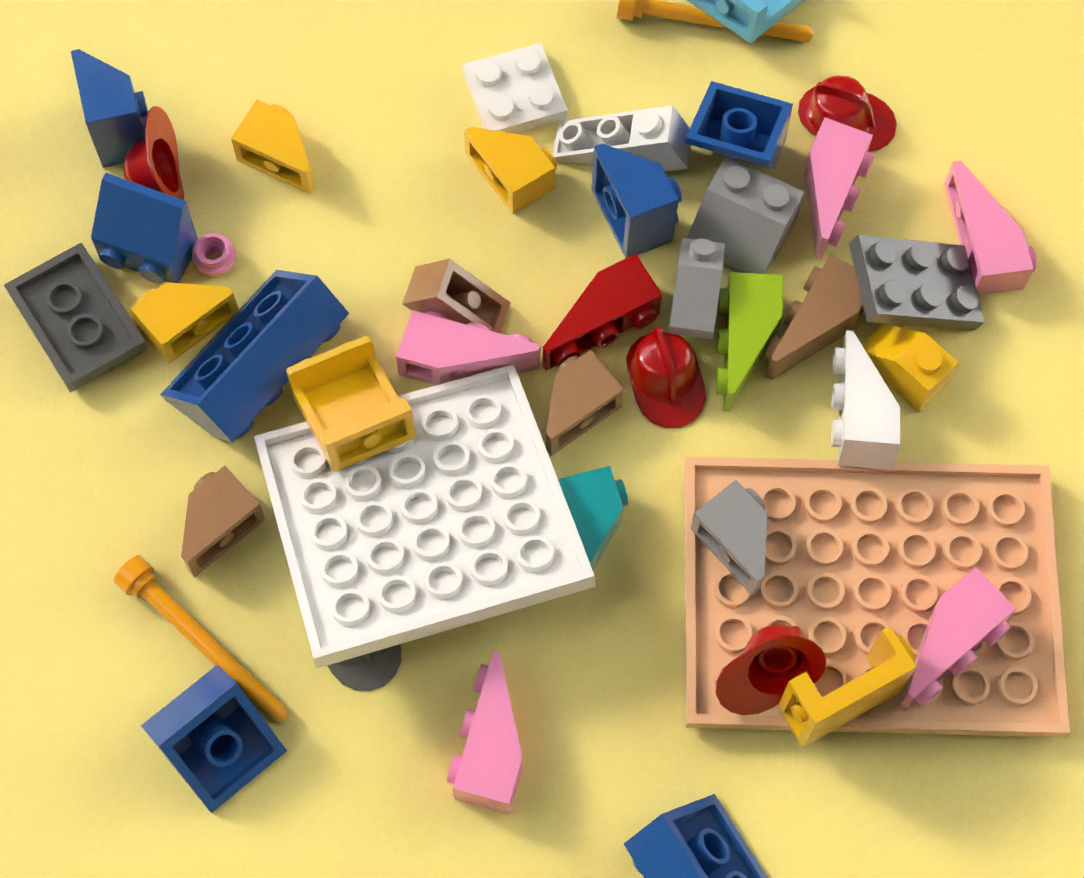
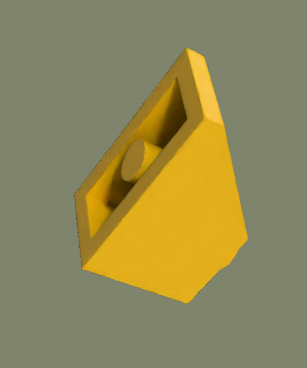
(273, 145)
(511, 165)
(182, 315)
(910, 363)

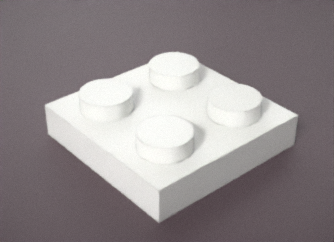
(515, 90)

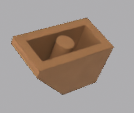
(456, 294)
(580, 399)
(217, 518)

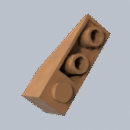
(821, 319)

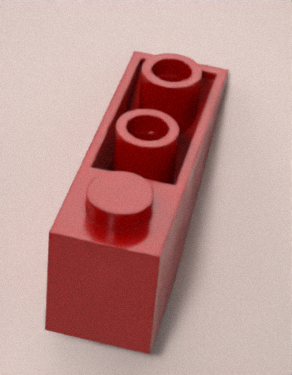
(611, 304)

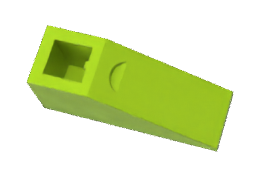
(752, 319)

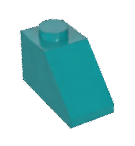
(596, 508)

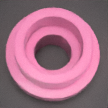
(210, 244)

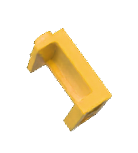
(350, 404)
(815, 716)

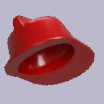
(848, 103)
(155, 158)
(666, 379)
(761, 674)

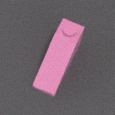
(990, 235)

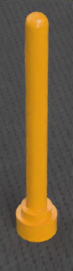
(635, 8)
(138, 579)

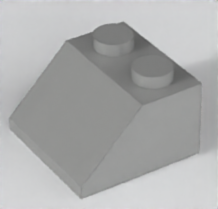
(748, 215)

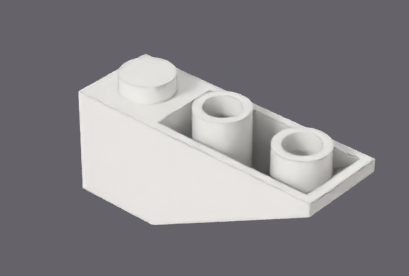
(648, 133)
(868, 411)

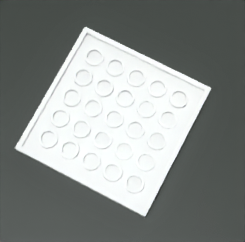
(428, 529)

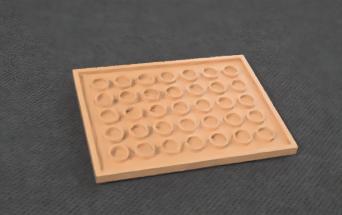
(875, 553)

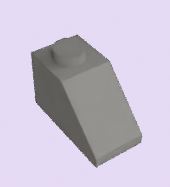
(697, 288)
(735, 532)

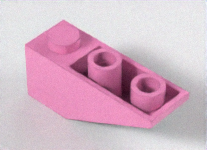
(830, 176)
(446, 350)
(958, 625)
(492, 754)

